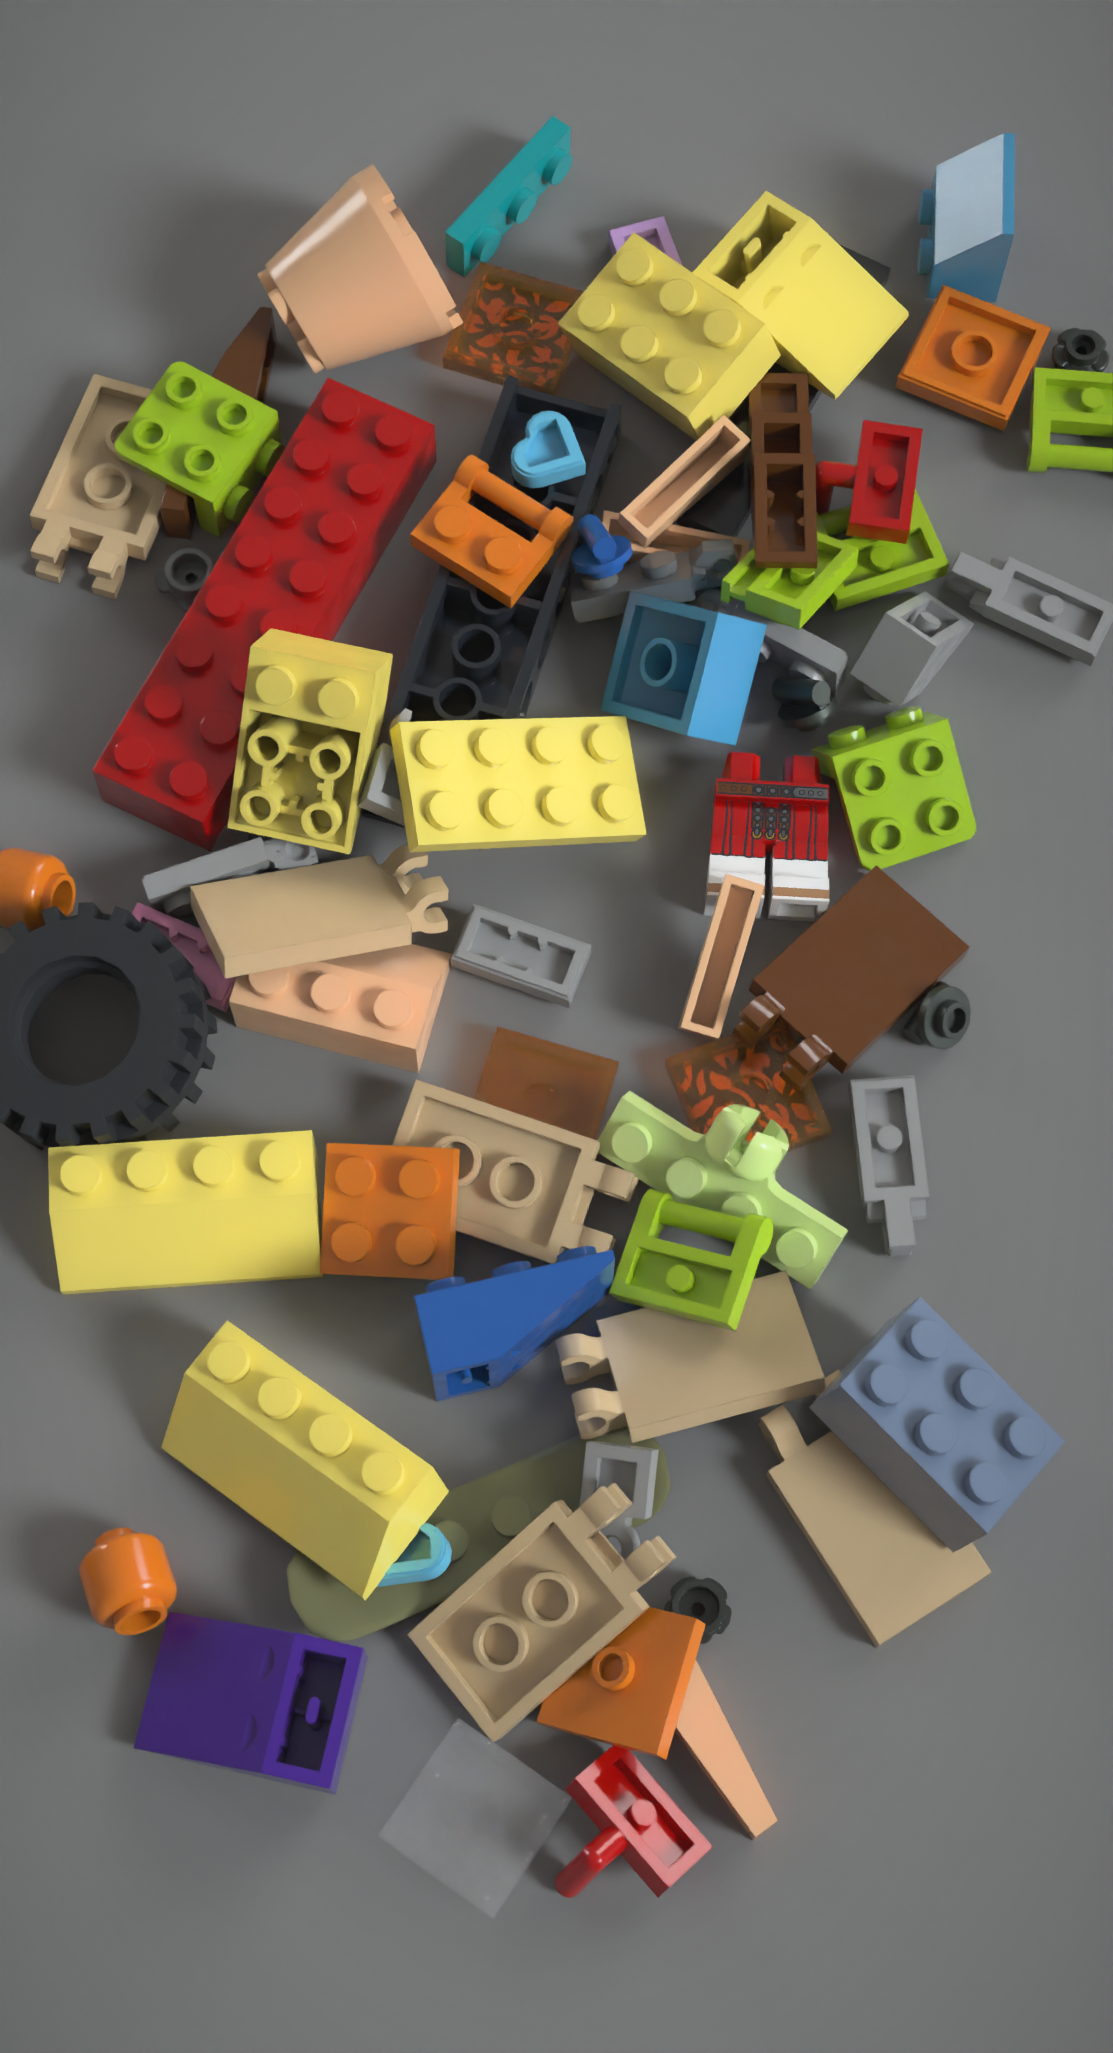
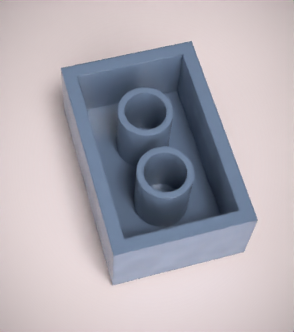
(937, 1425)

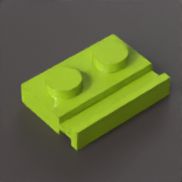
(791, 594)

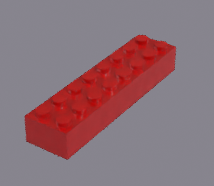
(286, 569)

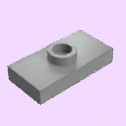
(521, 955)

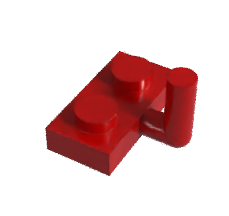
(880, 482)
(634, 1822)

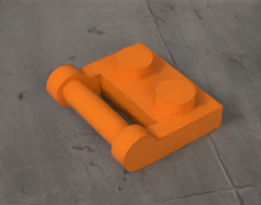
(482, 547)

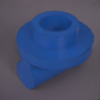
(601, 553)

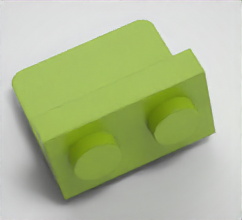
(204, 443)
(899, 787)

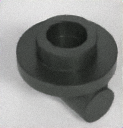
(804, 702)
(940, 1018)

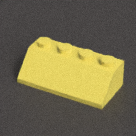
(185, 1212)
(300, 1460)

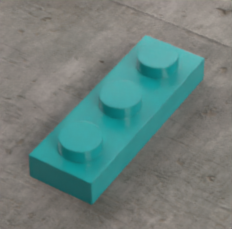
(509, 197)

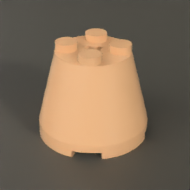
(358, 279)

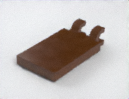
(850, 977)

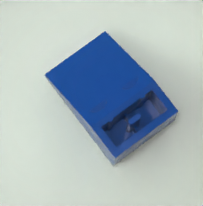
(495, 1326)

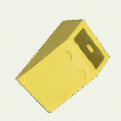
(806, 290)
(307, 738)

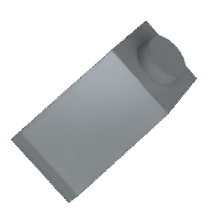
(909, 649)

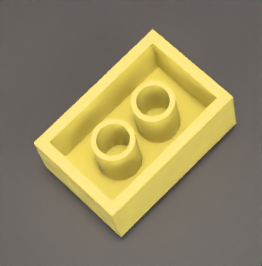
(669, 337)

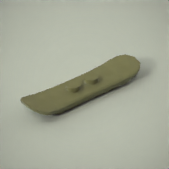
(477, 1523)

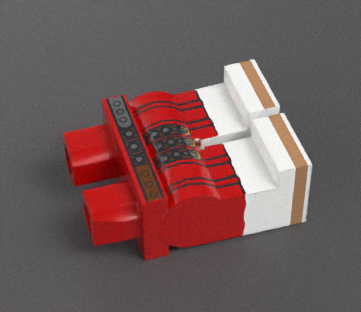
(774, 820)

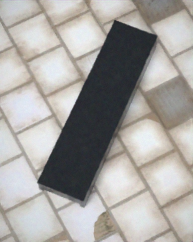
(470, 649)

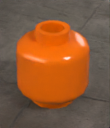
(31, 884)
(128, 1581)

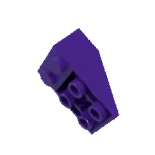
(252, 1700)

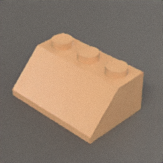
(354, 1005)

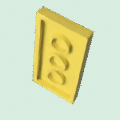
(517, 782)

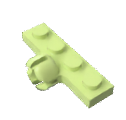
(724, 1175)

